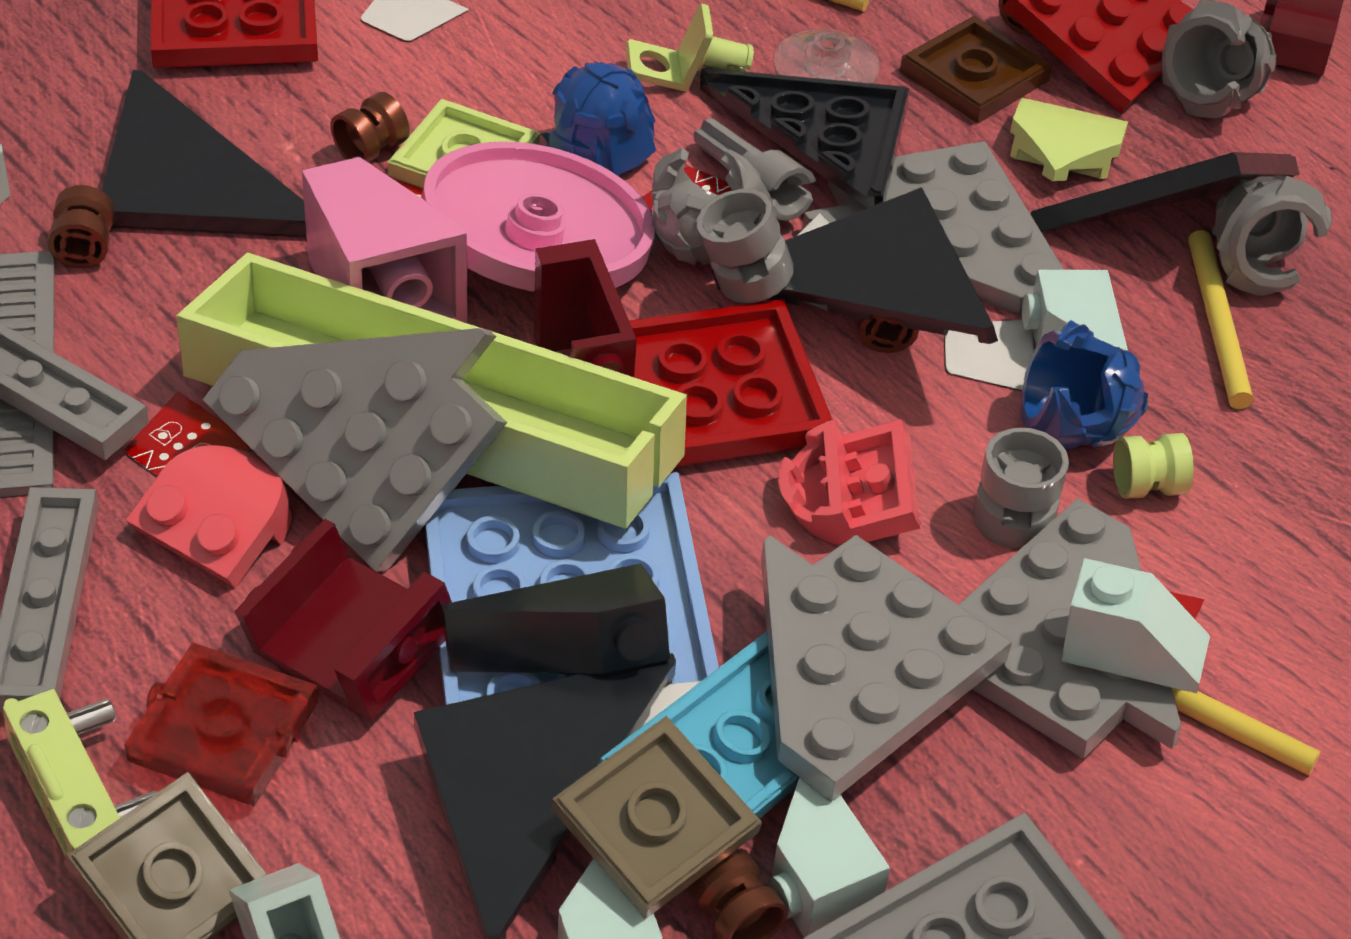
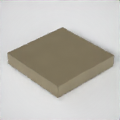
(656, 816)
(166, 867)

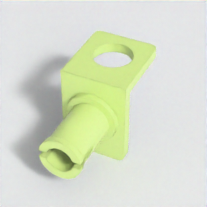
(696, 51)

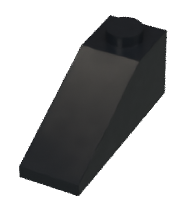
(561, 626)

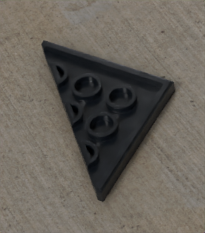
(831, 125)
(187, 176)
(1169, 187)
(890, 266)
(505, 760)

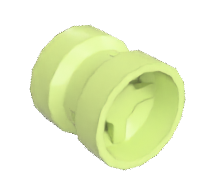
(1153, 465)

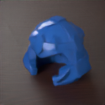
(603, 117)
(1082, 388)

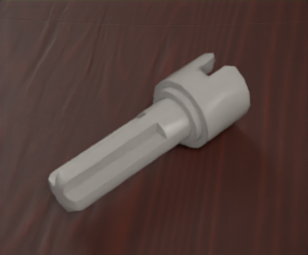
(778, 171)

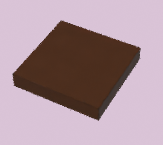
(975, 69)

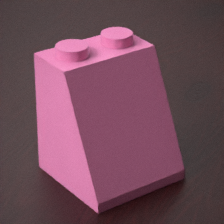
(384, 238)

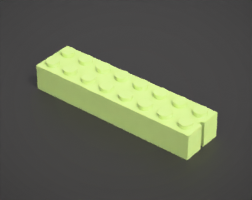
(571, 428)

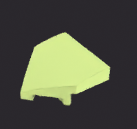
(1065, 139)

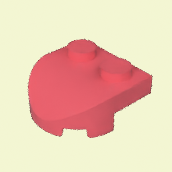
(852, 483)
(215, 510)

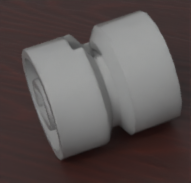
(745, 245)
(1019, 485)

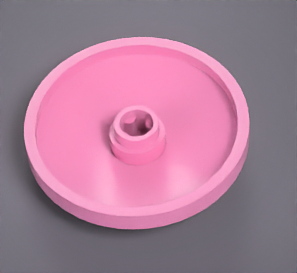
(534, 198)

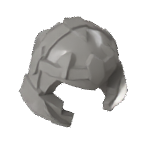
(1216, 59)
(680, 201)
(1261, 225)

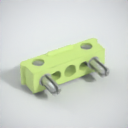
(60, 768)

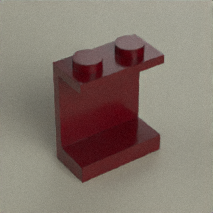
(581, 308)
(344, 623)

